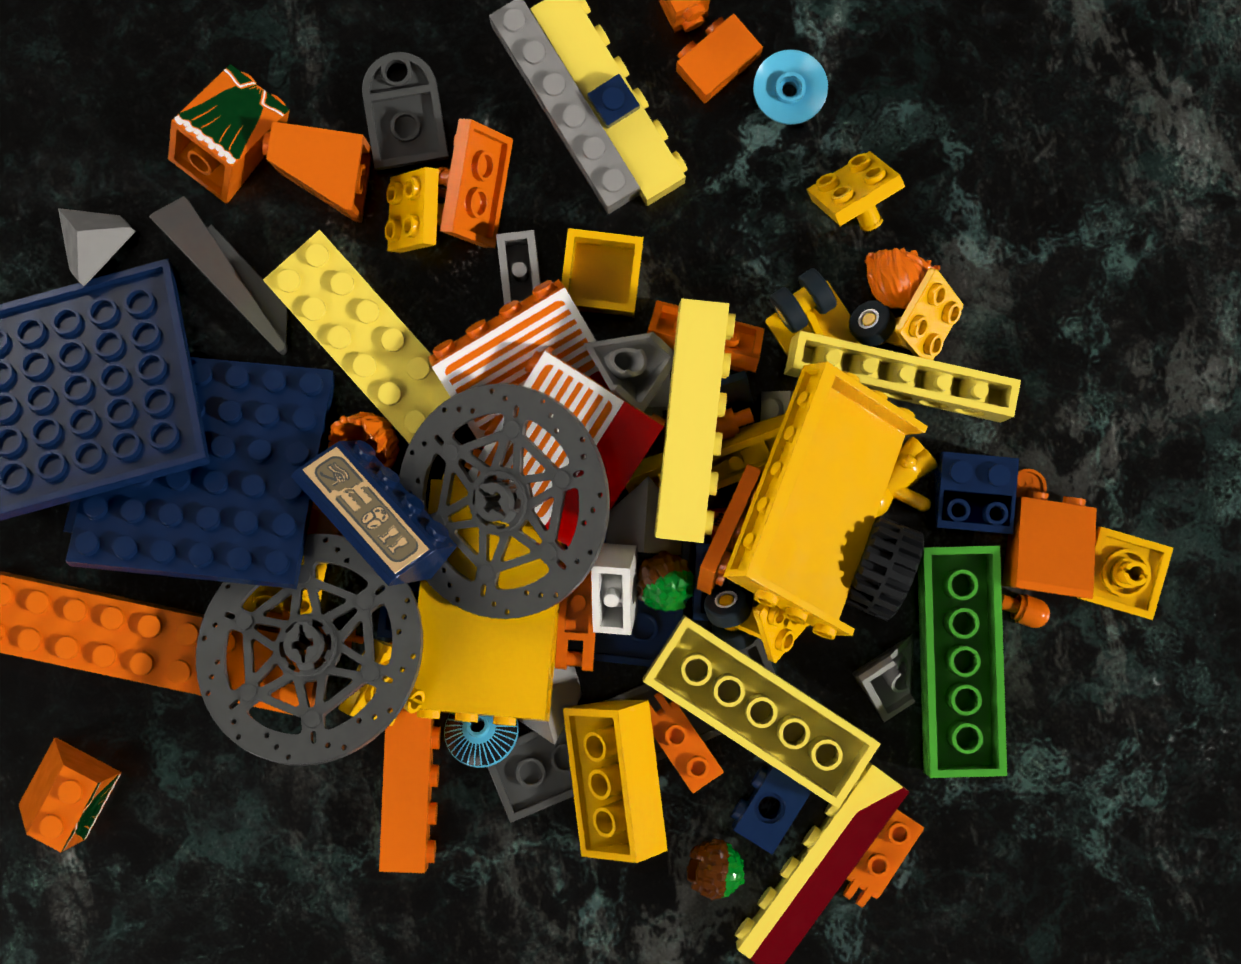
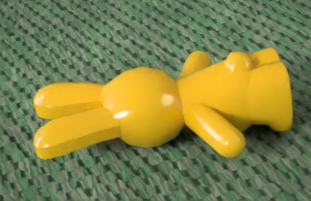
(911, 465)

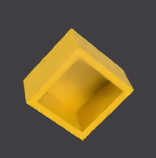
(602, 271)

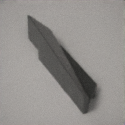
(226, 270)

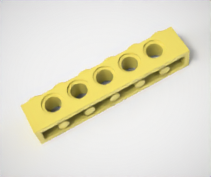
(910, 377)

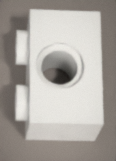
(614, 589)

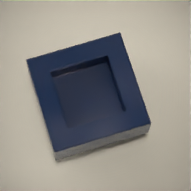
(613, 101)

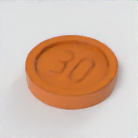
(1030, 481)

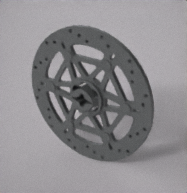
(515, 497)
(315, 665)

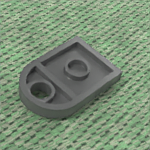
(403, 115)

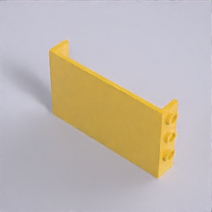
(819, 497)
(482, 662)

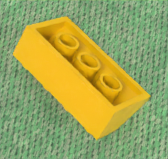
(615, 780)

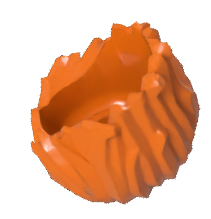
(896, 275)
(371, 429)

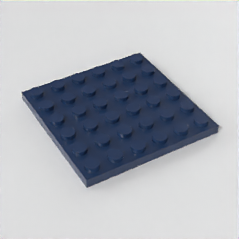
(95, 390)
(242, 511)

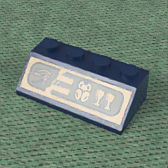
(375, 512)

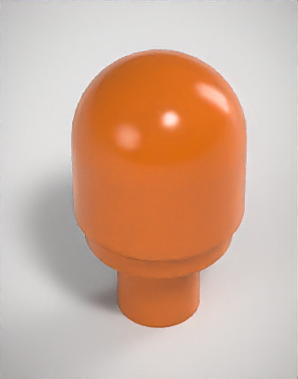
(731, 422)
(1026, 610)

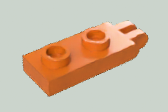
(683, 745)
(883, 858)

